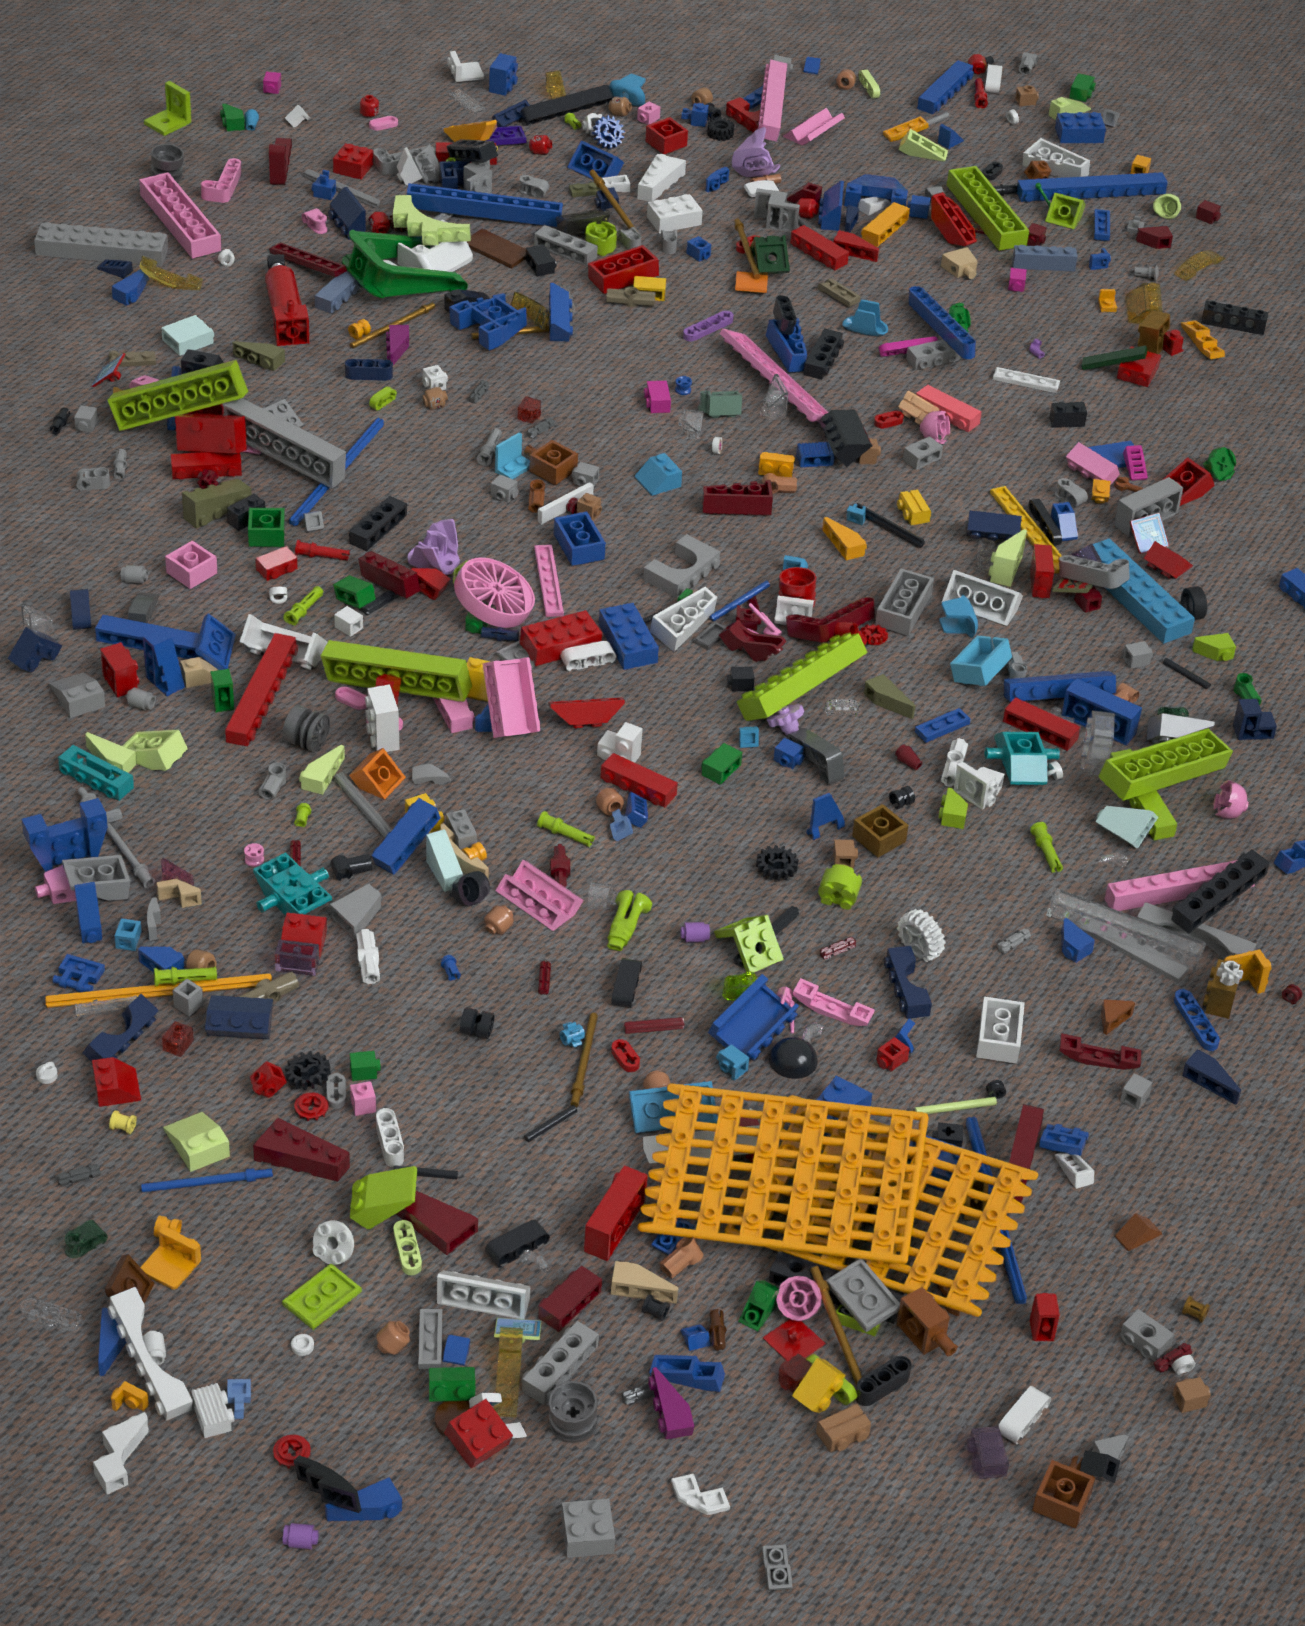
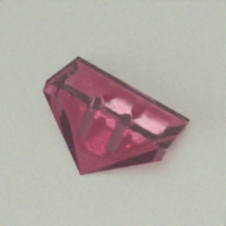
(172, 871)

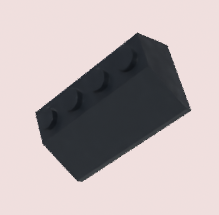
(845, 434)

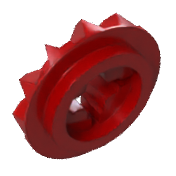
(877, 638)
(305, 1100)
(297, 1443)

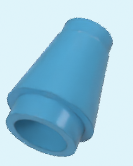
(251, 119)

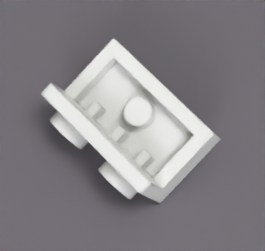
(789, 606)

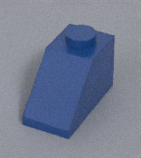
(1075, 942)
(160, 958)

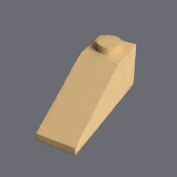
(638, 1282)

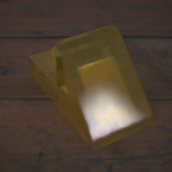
(555, 84)

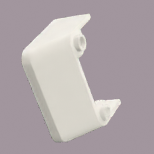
(442, 257)
(259, 634)

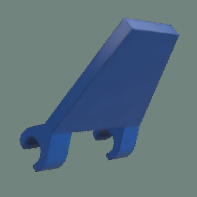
(824, 811)

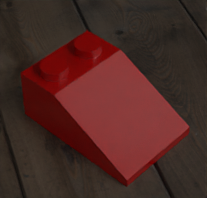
(1193, 479)

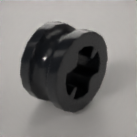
(996, 1089)

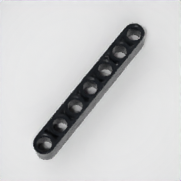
(567, 104)

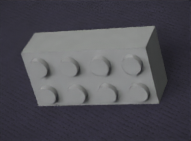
(1160, 498)
(904, 601)

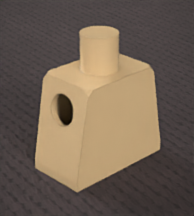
(960, 263)

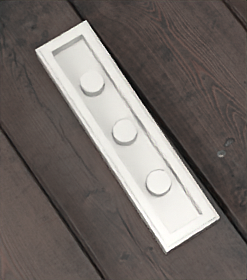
(1026, 380)
(558, 506)

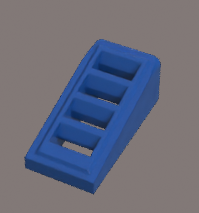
(636, 810)

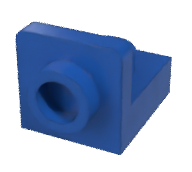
(1100, 260)

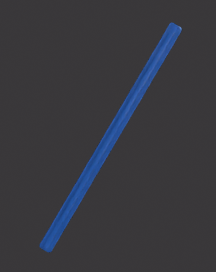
(321, 489)
(1008, 1253)

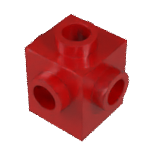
(267, 1079)

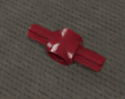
(560, 865)

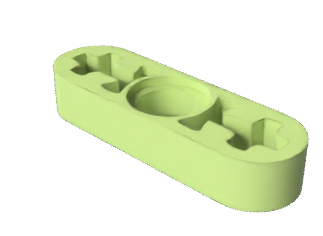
(869, 83)
(410, 1239)

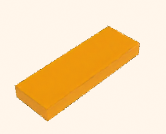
(898, 132)

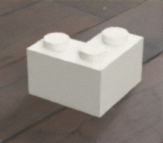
(624, 743)

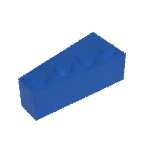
(788, 347)

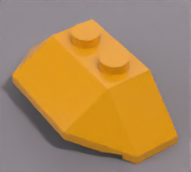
(472, 131)

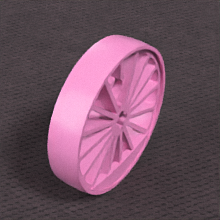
(512, 595)

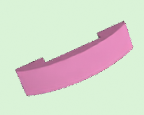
(823, 1004)

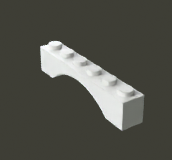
(170, 1393)

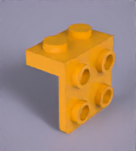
(777, 464)
(1254, 968)
(172, 1259)

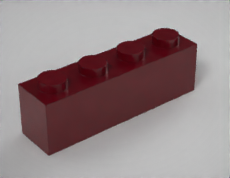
(389, 574)

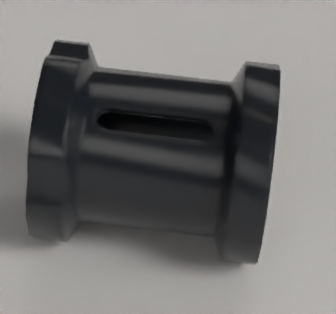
(713, 112)
(655, 1307)

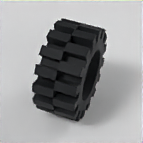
(720, 129)

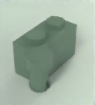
(720, 403)

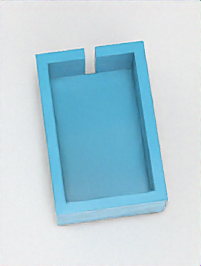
(980, 661)

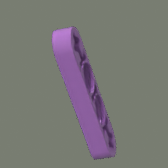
(721, 319)

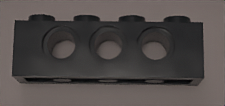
(472, 150)
(1227, 320)
(823, 354)
(378, 523)

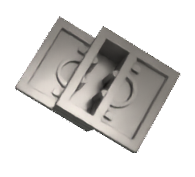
(478, 177)
(773, 206)

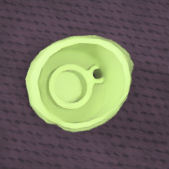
(1167, 205)

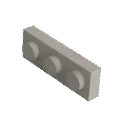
(430, 1338)

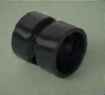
(477, 1023)

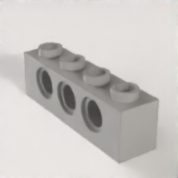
(566, 245)
(931, 354)
(559, 1362)

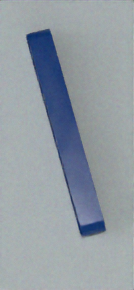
(942, 323)

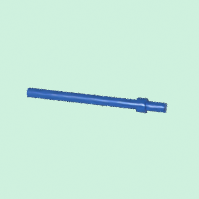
(249, 1175)

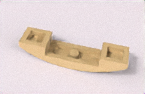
(466, 864)

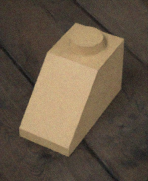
(196, 672)

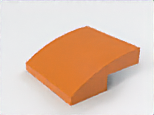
(746, 282)

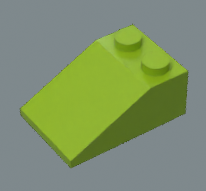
(382, 1195)

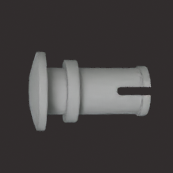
(1147, 272)

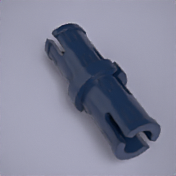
(510, 635)

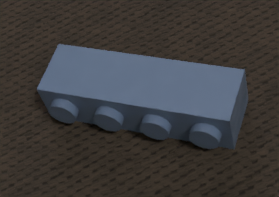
(1044, 258)
(336, 292)

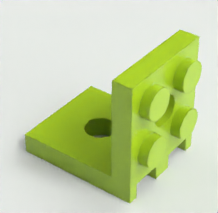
(176, 113)
(747, 934)

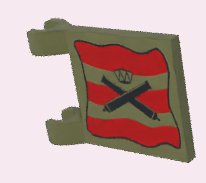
(1073, 586)

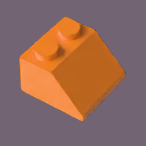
(377, 774)

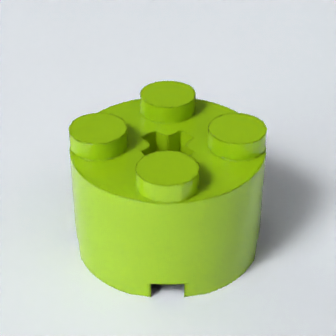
(602, 235)
(840, 886)

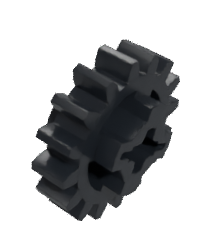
(777, 862)
(307, 1070)

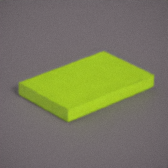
(321, 1296)

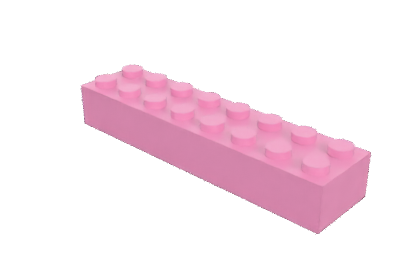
(180, 215)

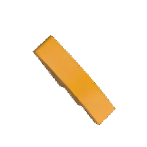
(1201, 338)

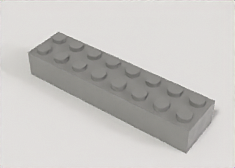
(99, 243)
(290, 443)

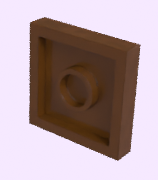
(129, 1275)

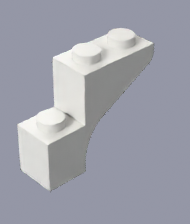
(120, 1443)

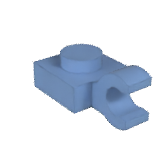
(621, 827)
(239, 1393)

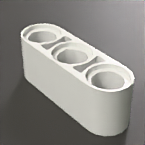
(993, 79)
(588, 655)
(389, 1137)
(1023, 1413)

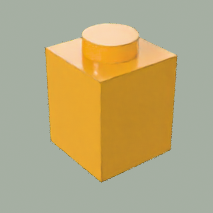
(1140, 165)

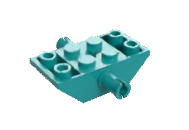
(1023, 757)
(290, 886)

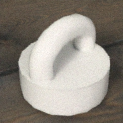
(226, 256)
(278, 591)
(1055, 770)
(46, 1073)

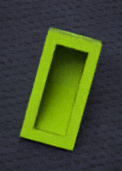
(1216, 647)

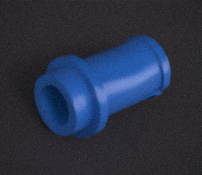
(449, 964)

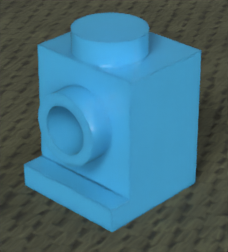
(128, 934)
(733, 1061)

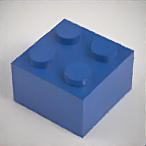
(503, 74)

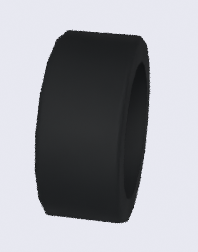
(1194, 601)

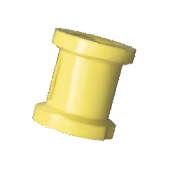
(122, 1122)

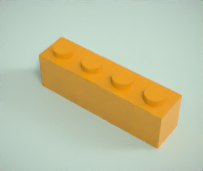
(885, 224)

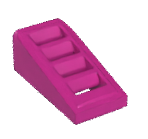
(1135, 452)

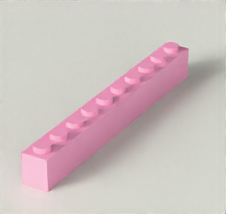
(772, 99)

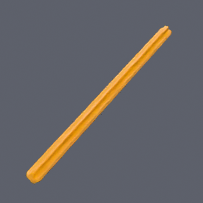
(152, 991)

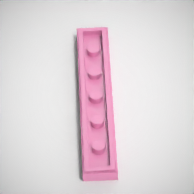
(548, 580)

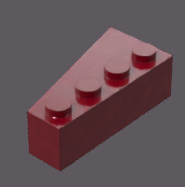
(301, 1151)

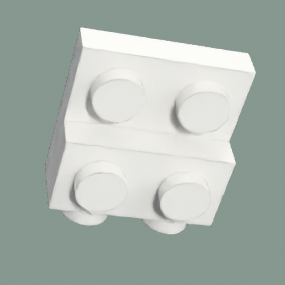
(975, 785)

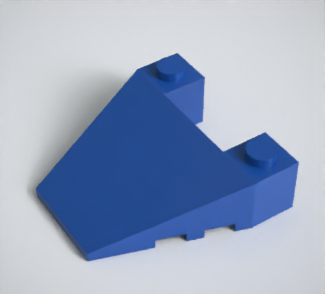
(877, 187)

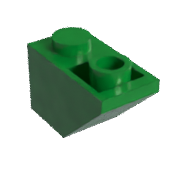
(232, 118)
(759, 1305)

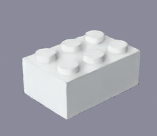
(674, 213)
(382, 718)
(1000, 1030)

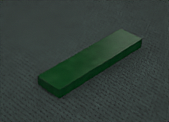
(1115, 357)

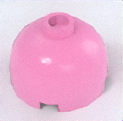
(934, 424)
(1233, 797)
(799, 1298)

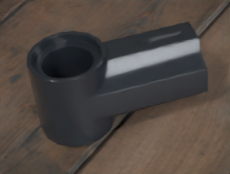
(346, 867)

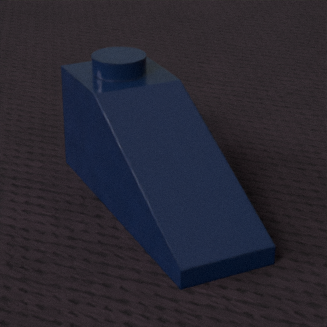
(1210, 1074)

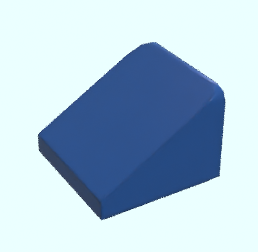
(812, 65)
(696, 1337)
(456, 1350)

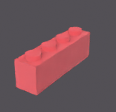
(959, 413)

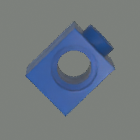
(698, 248)

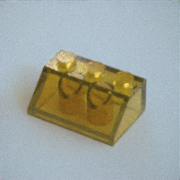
(1143, 301)

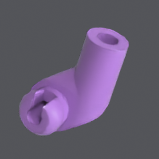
(1035, 348)

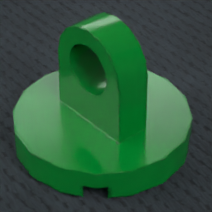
(960, 315)
(1221, 464)

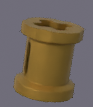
(1201, 1315)

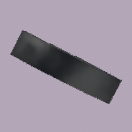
(328, 1483)

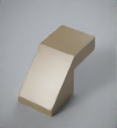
(187, 894)

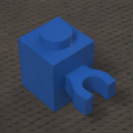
(698, 114)
(324, 187)

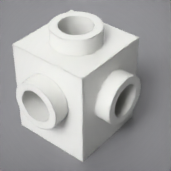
(590, 119)
(434, 377)

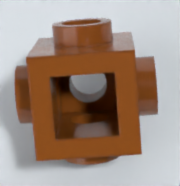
(1037, 170)

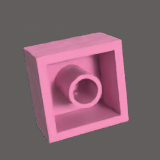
(191, 564)

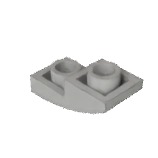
(777, 1567)

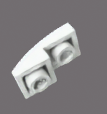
(764, 184)

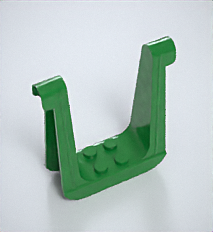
(391, 280)

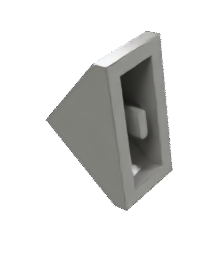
(1112, 1446)

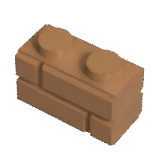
(843, 1428)

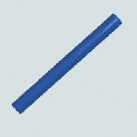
(739, 601)

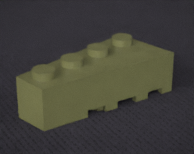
(212, 503)

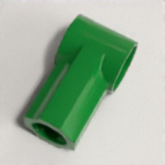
(1244, 687)

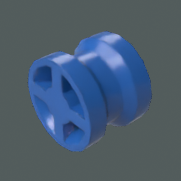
(683, 385)

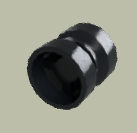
(902, 797)

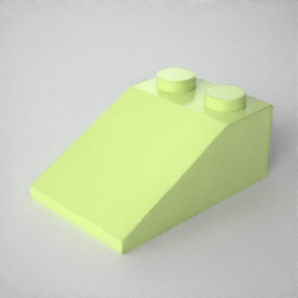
(1007, 559)
(157, 748)
(198, 1141)

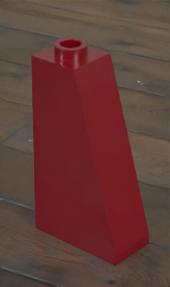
(439, 1222)

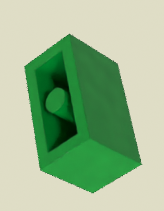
(1082, 87)
(354, 591)
(222, 690)
(721, 763)
(451, 1384)

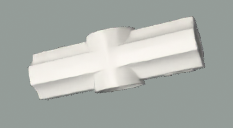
(954, 757)
(368, 956)

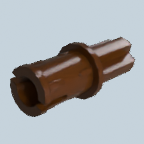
(717, 1329)

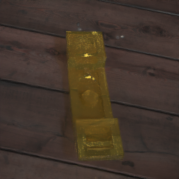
(1196, 263)
(168, 278)
(533, 309)
(509, 1371)

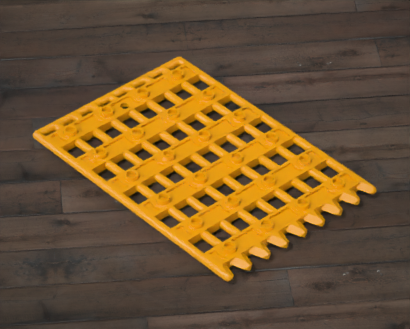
(805, 1175)
(936, 1239)

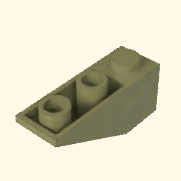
(262, 354)
(887, 695)

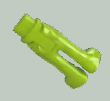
(621, 928)

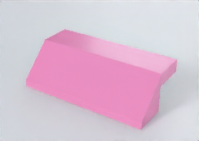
(813, 127)
(539, 895)

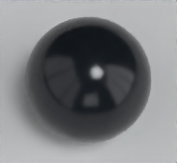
(793, 1058)

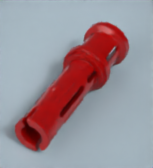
(980, 95)
(313, 550)

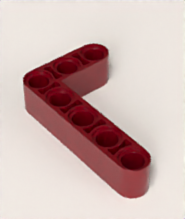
(279, 160)
(823, 629)
(1026, 1138)

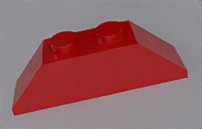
(951, 221)
(587, 711)

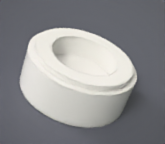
(1012, 116)
(717, 445)
(302, 1344)
(1183, 1364)

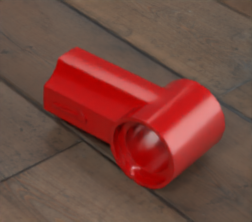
(846, 627)

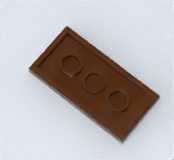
(497, 248)

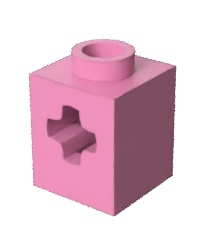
(648, 113)
(363, 1098)

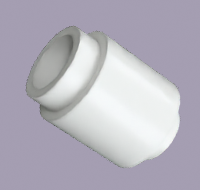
(155, 1346)

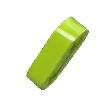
(382, 398)

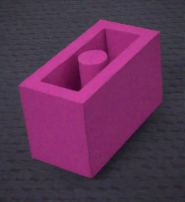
(657, 397)

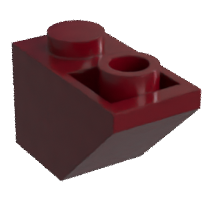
(808, 190)
(1155, 237)

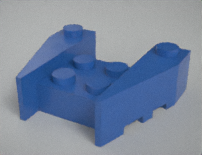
(497, 319)
(68, 839)

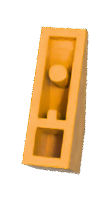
(844, 539)

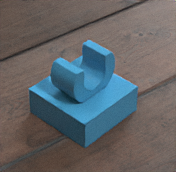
(856, 514)
(748, 737)

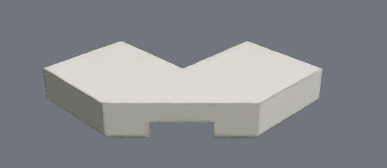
(707, 1502)

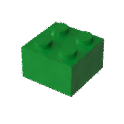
(266, 527)

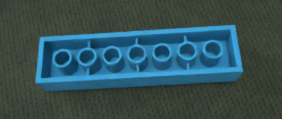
(1146, 598)

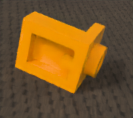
(1107, 300)
(1100, 491)
(130, 1395)

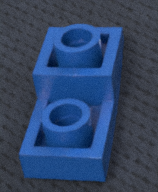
(716, 178)
(668, 1243)

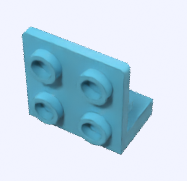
(509, 458)

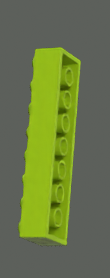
(987, 207)
(178, 395)
(419, 672)
(801, 677)
(1165, 764)

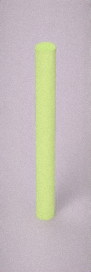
(957, 1105)

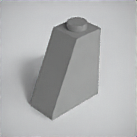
(356, 909)

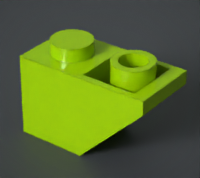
(954, 810)

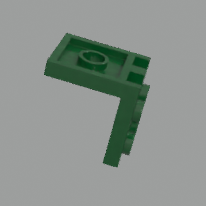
(771, 245)

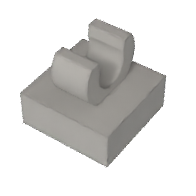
(1110, 117)
(1134, 225)
(313, 520)

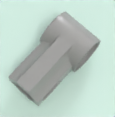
(1027, 63)
(1016, 667)
(273, 781)

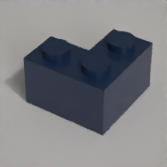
(451, 173)
(31, 648)
(1251, 722)

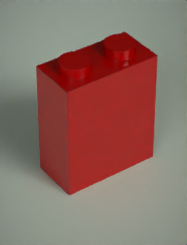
(1140, 371)
(1041, 571)

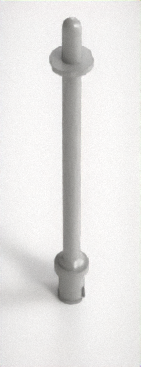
(140, 870)

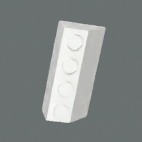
(986, 598)
(482, 1294)

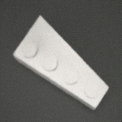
(1060, 161)
(659, 176)
(683, 618)

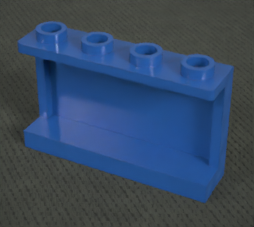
(753, 1019)

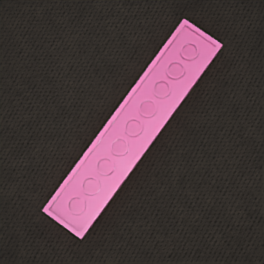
(768, 368)

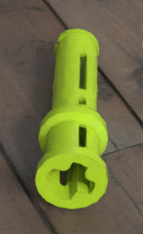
(300, 609)
(557, 826)
(1044, 841)
(173, 976)

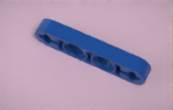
(1199, 1019)

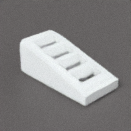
(620, 183)
(870, 205)
(1078, 1179)

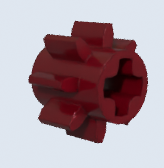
(207, 478)

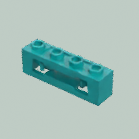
(95, 773)

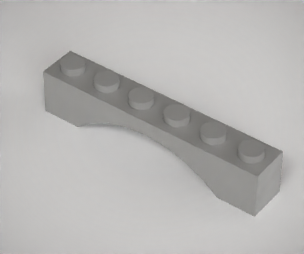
(1219, 941)

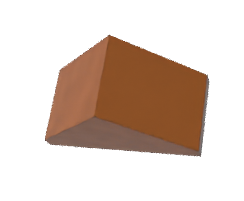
(1115, 1013)
(1137, 1232)

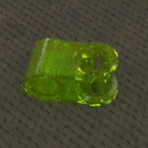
(737, 984)

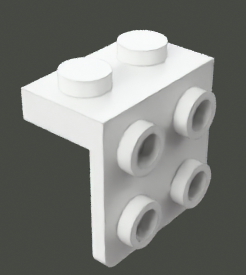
(464, 71)

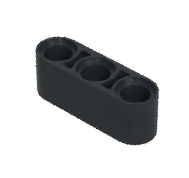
(784, 315)
(626, 982)
(513, 1243)
(883, 1380)

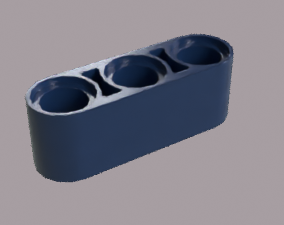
(369, 369)
(80, 609)

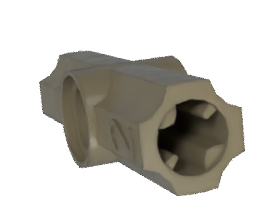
(630, 297)
(275, 988)

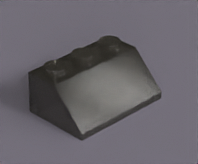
(577, 222)

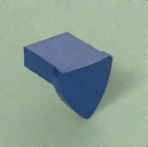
(903, 1032)

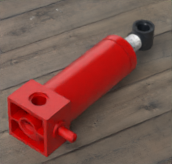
(289, 314)

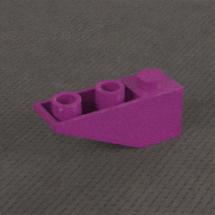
(397, 341)
(673, 1410)

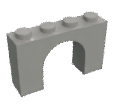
(677, 580)

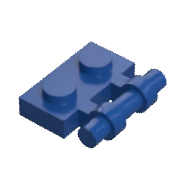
(81, 969)
(1064, 1139)

